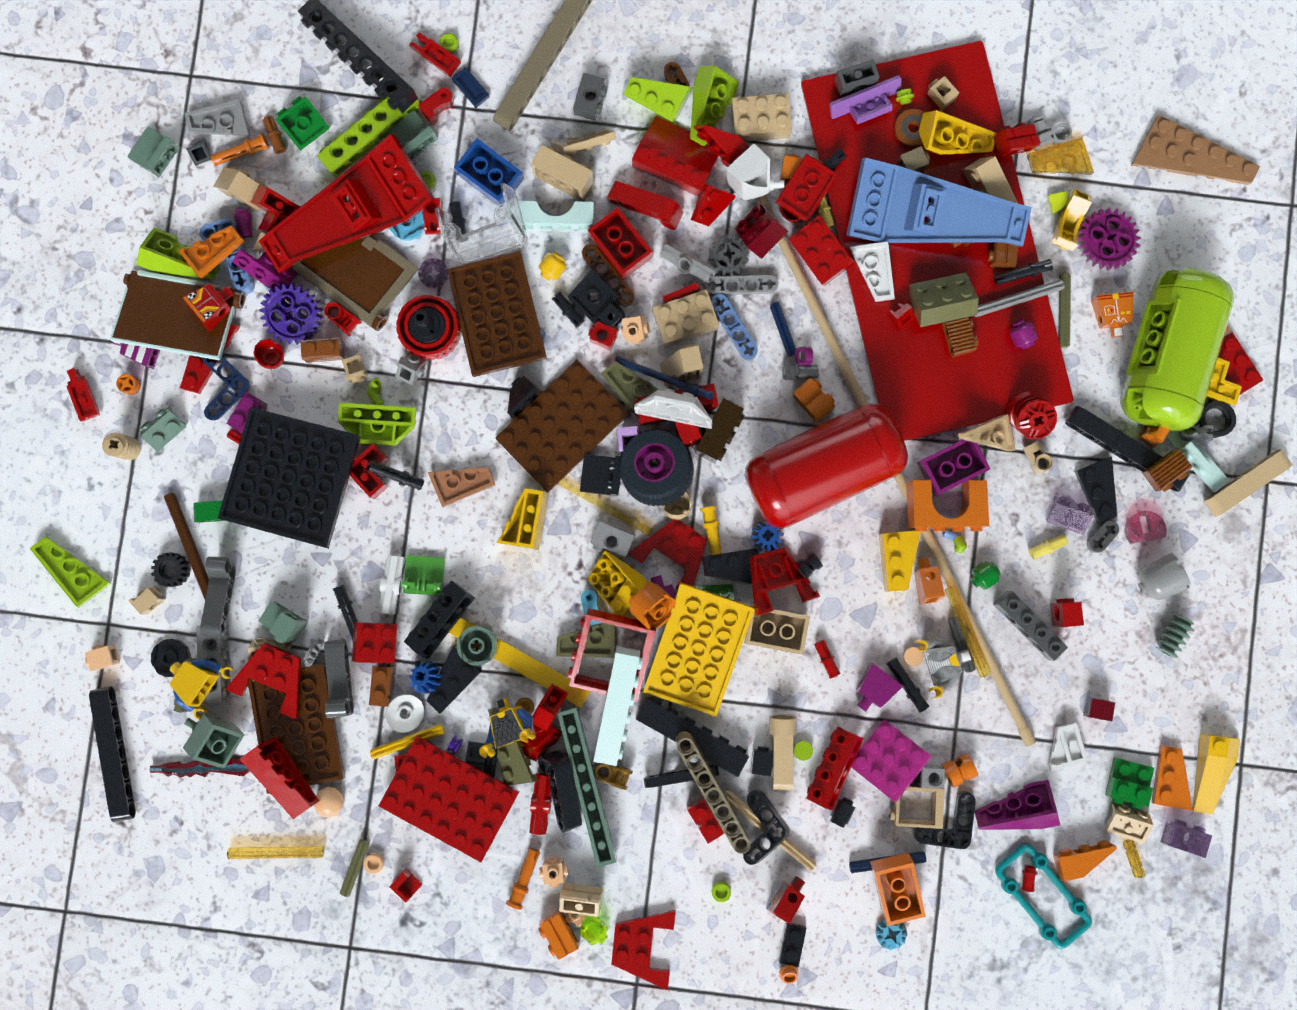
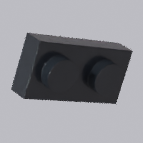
(792, 944)

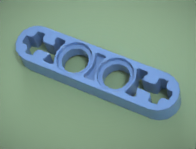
(736, 325)

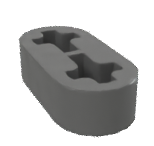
(1106, 539)

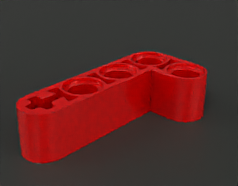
(646, 203)

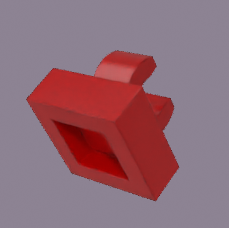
(903, 315)

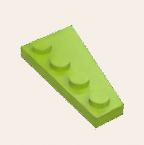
(71, 574)

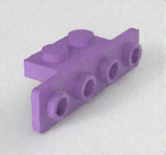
(867, 102)

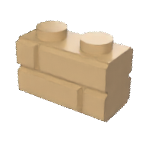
(581, 899)

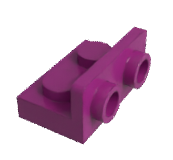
(240, 414)

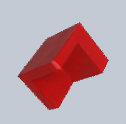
(405, 885)

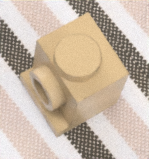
(946, 88)
(147, 600)

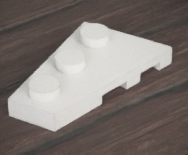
(876, 269)

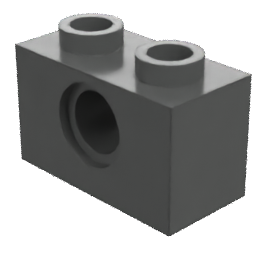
(856, 78)
(590, 85)

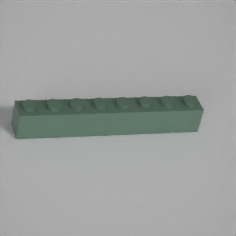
(587, 786)

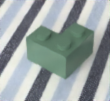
(282, 623)

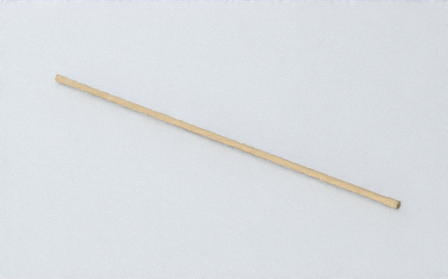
(1023, 728)

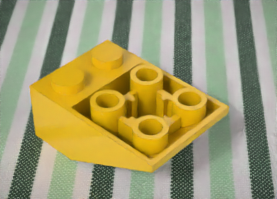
(616, 583)

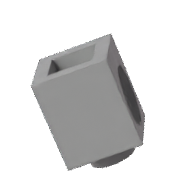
(938, 781)

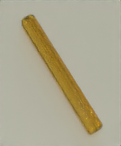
(967, 631)
(275, 852)

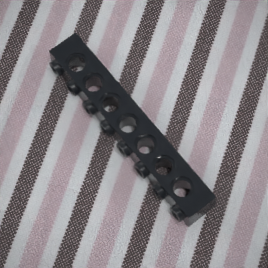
(324, 22)

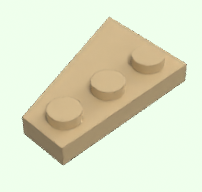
(590, 139)

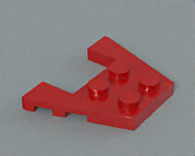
(677, 543)
(775, 571)
(274, 669)
(634, 943)

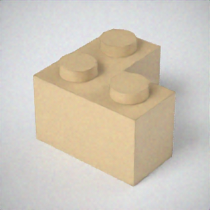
(238, 185)

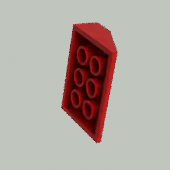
(674, 157)

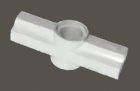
(391, 584)

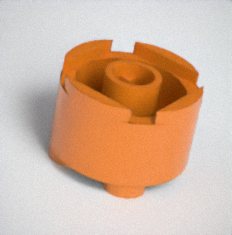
(652, 605)

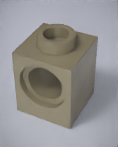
(914, 160)

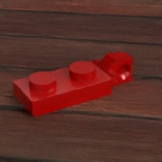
(81, 396)

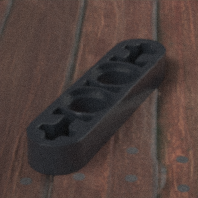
(674, 777)

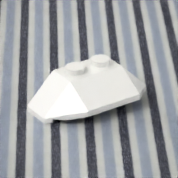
(674, 407)

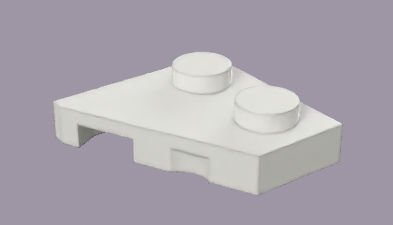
(1067, 747)

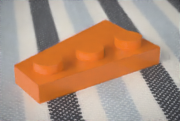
(209, 253)
(1171, 780)

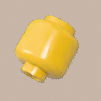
(552, 266)

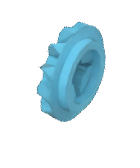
(887, 942)

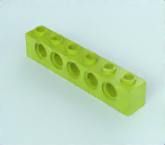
(365, 141)

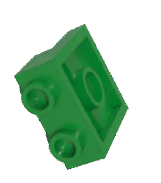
(302, 122)
(1130, 783)

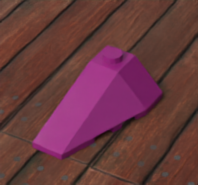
(1025, 809)

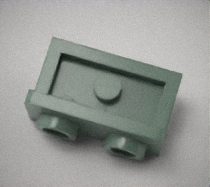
(162, 428)

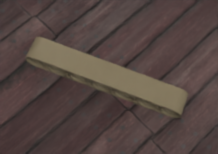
(714, 801)

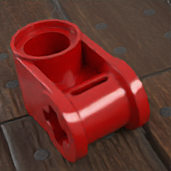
(343, 320)

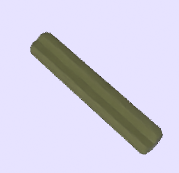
(354, 868)

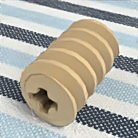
(121, 446)

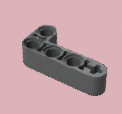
(218, 595)
(338, 679)

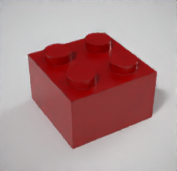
(374, 642)

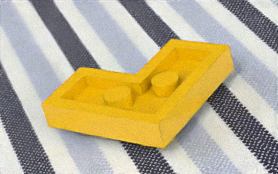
(1222, 389)

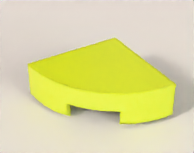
(1057, 201)

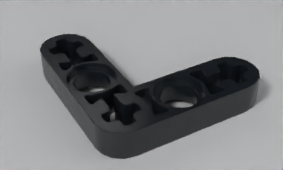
(957, 830)
(771, 831)

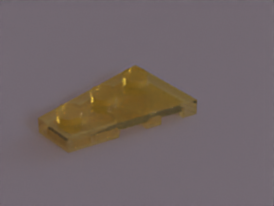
(1062, 158)

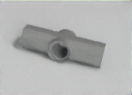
(695, 266)

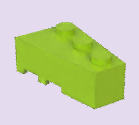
(658, 96)

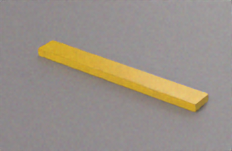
(528, 666)

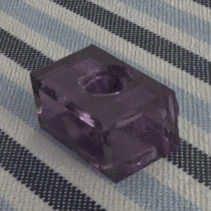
(1196, 844)

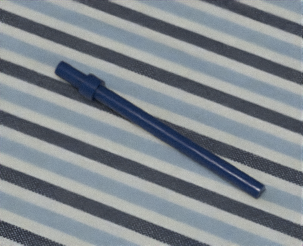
(693, 388)

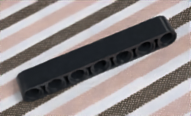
(1115, 441)
(112, 754)

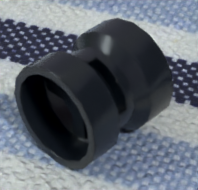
(809, 564)

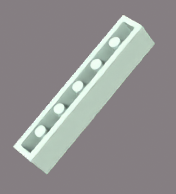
(616, 706)

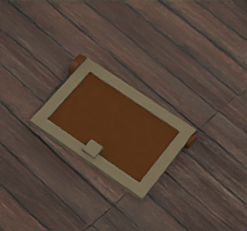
(360, 277)

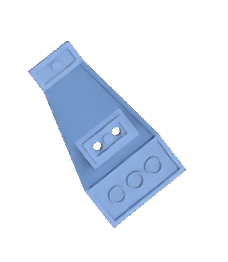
(894, 201)

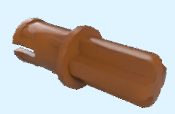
(274, 135)

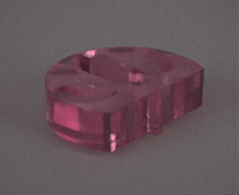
(1153, 521)

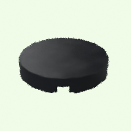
(168, 653)

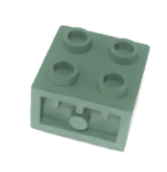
(413, 135)
(153, 151)

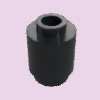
(842, 812)

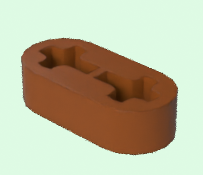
(680, 77)

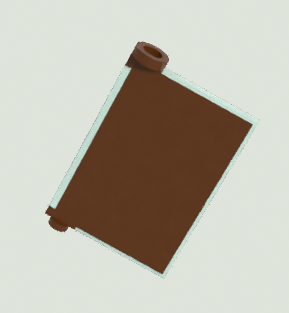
(158, 317)

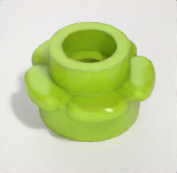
(904, 96)

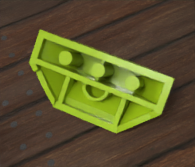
(377, 422)

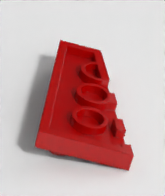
(197, 372)

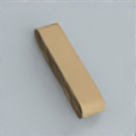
(1248, 482)

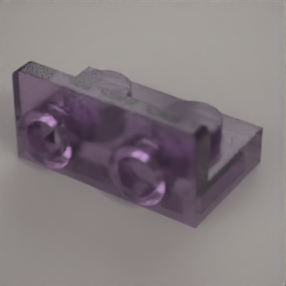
(1070, 515)

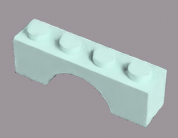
(578, 217)

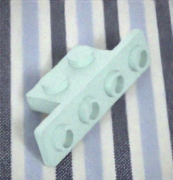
(1201, 462)

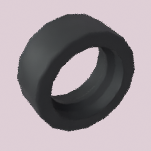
(1229, 414)

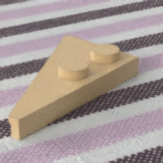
(993, 433)

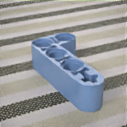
(235, 274)

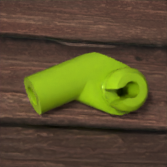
(374, 390)

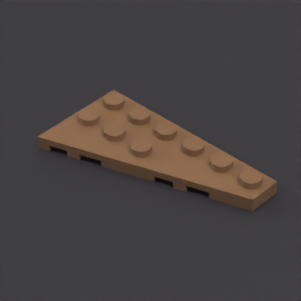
(1187, 153)

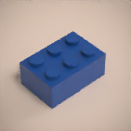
(487, 170)

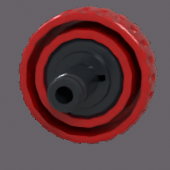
(428, 327)

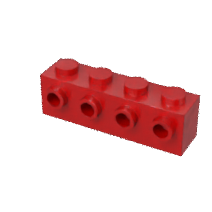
(834, 768)

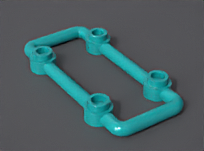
(1075, 905)

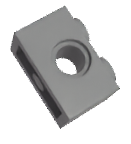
(600, 536)

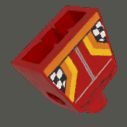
(209, 304)

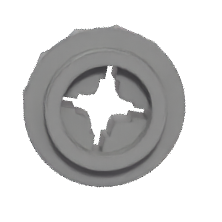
(313, 652)

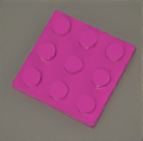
(890, 760)

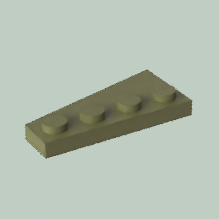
(513, 762)

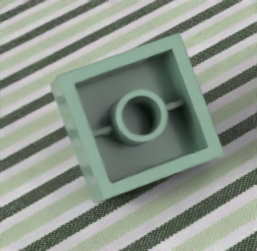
(212, 740)

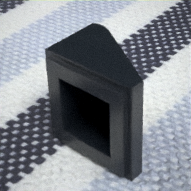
(199, 152)

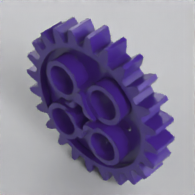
(300, 299)

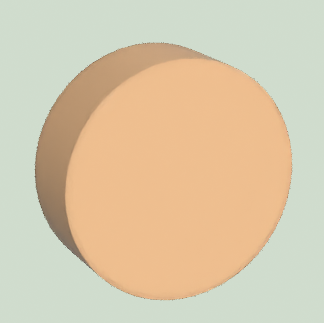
(912, 657)
(374, 863)

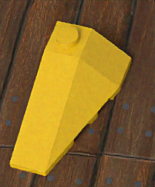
(953, 136)
(1214, 766)

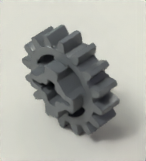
(721, 257)

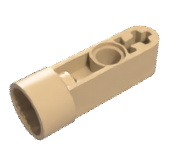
(782, 729)

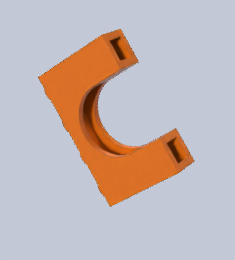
(923, 515)

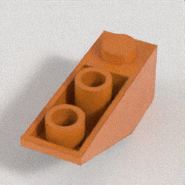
(1079, 862)

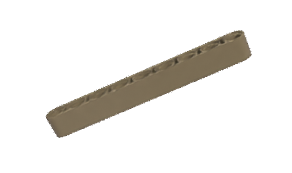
(540, 62)

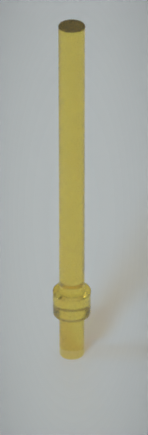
(633, 522)

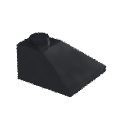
(521, 396)

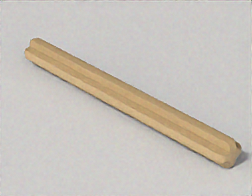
(787, 845)

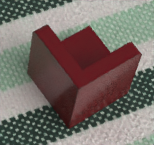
(1101, 709)

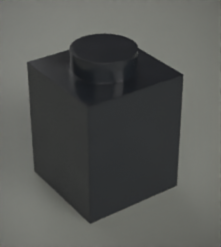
(761, 761)

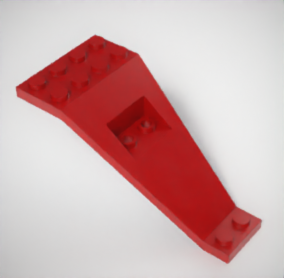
(379, 186)

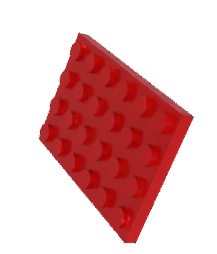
(448, 798)

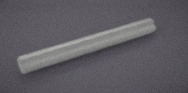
(1020, 297)

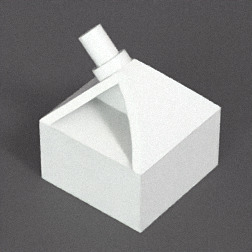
(752, 174)

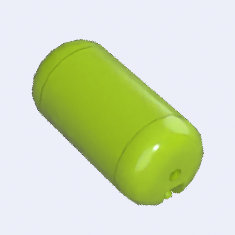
(1177, 349)

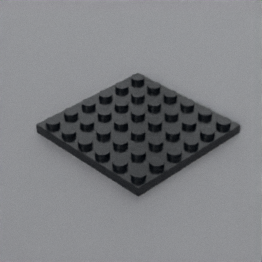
(289, 477)

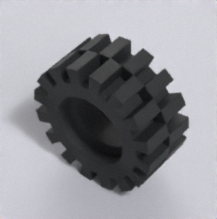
(162, 561)

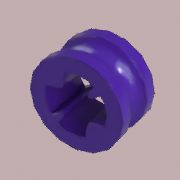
(454, 745)

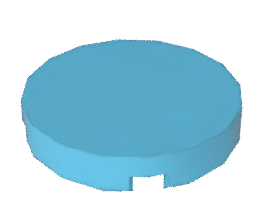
(409, 230)

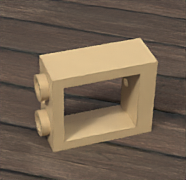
(936, 811)

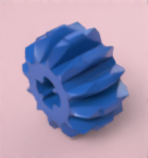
(763, 542)
(425, 677)

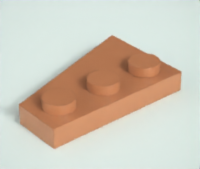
(459, 484)

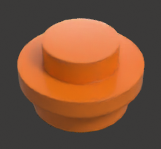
(789, 974)

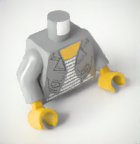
(942, 663)

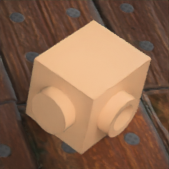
(101, 657)

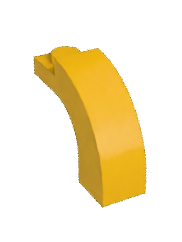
(1070, 219)

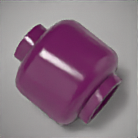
(1023, 334)

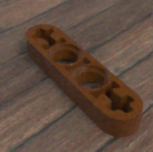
(609, 274)

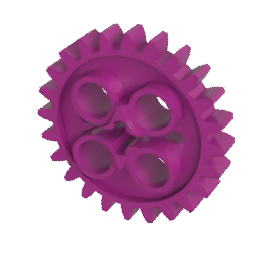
(1123, 230)

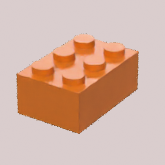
(898, 889)

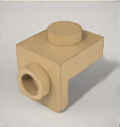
(355, 369)

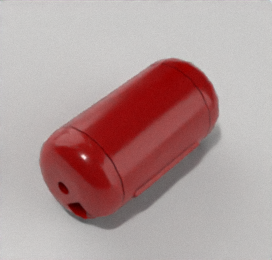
(826, 465)

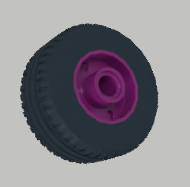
(656, 467)

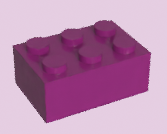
(953, 466)

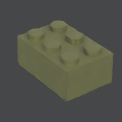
(943, 299)

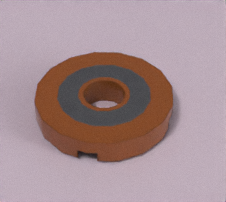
(901, 130)

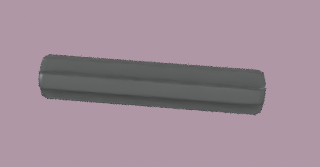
(960, 643)

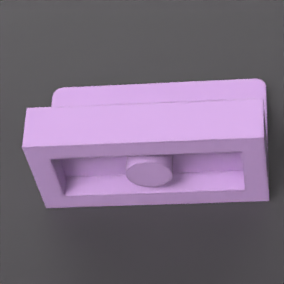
(626, 433)

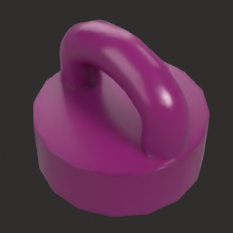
(806, 356)

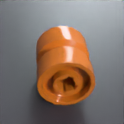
(959, 770)

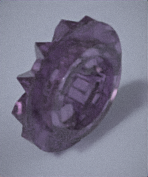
(427, 267)

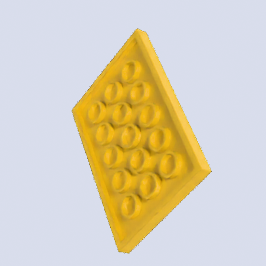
(698, 649)

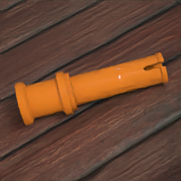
(247, 147)
(520, 887)

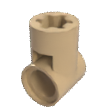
(1029, 450)

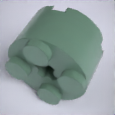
(466, 643)

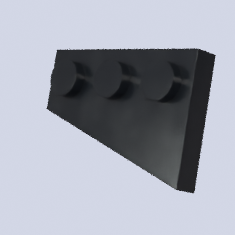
(1099, 489)
(730, 566)

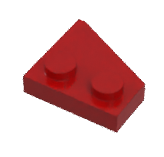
(711, 204)

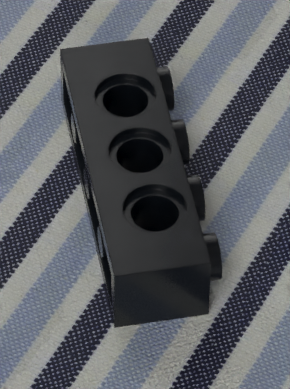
(448, 615)

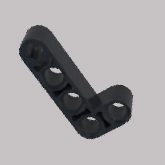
(563, 789)

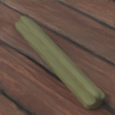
(1065, 311)

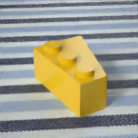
(898, 558)

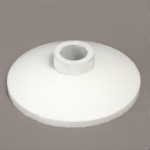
(412, 716)

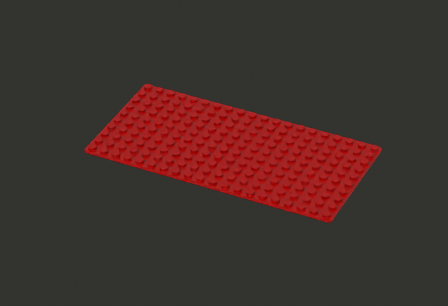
(913, 365)

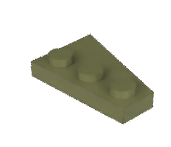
(627, 384)
(599, 642)

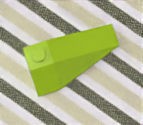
(711, 96)
(161, 255)

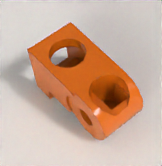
(1153, 436)

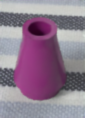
(243, 220)

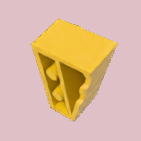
(527, 521)

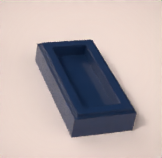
(470, 87)

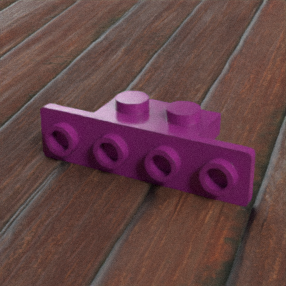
(264, 270)

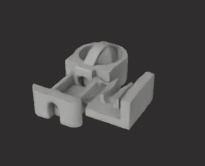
(1047, 137)

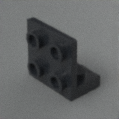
(600, 475)

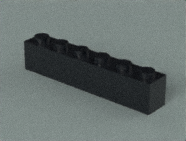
(713, 748)

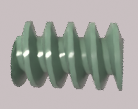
(1175, 635)

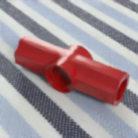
(540, 805)

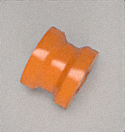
(123, 383)

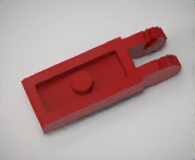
(436, 55)

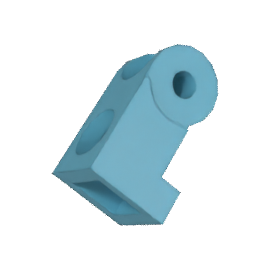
(589, 600)

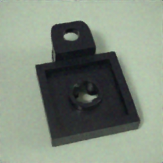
(604, 306)

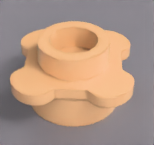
(577, 920)

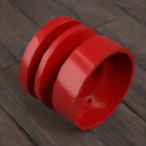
(1025, 408)

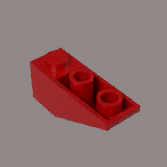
(722, 143)

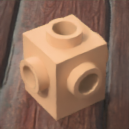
(635, 322)
(556, 865)

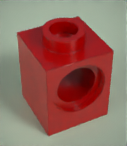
(606, 343)

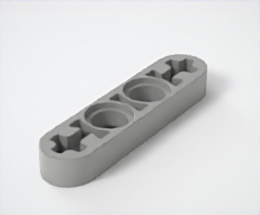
(741, 287)

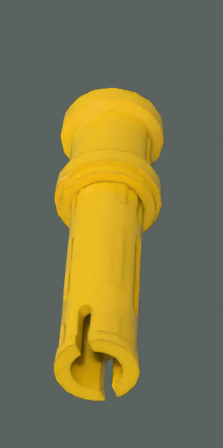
(711, 526)

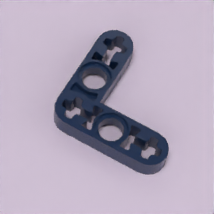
(231, 382)

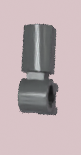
(791, 372)
(1197, 432)

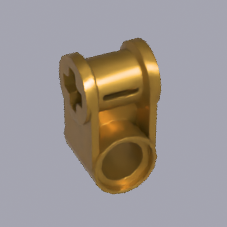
(614, 775)

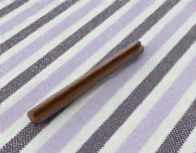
(187, 542)

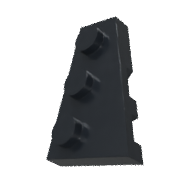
(456, 677)

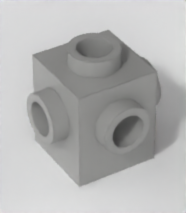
(410, 368)

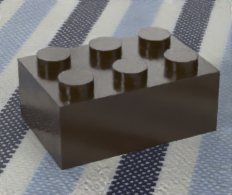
(713, 442)

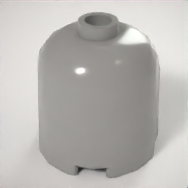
(1163, 578)

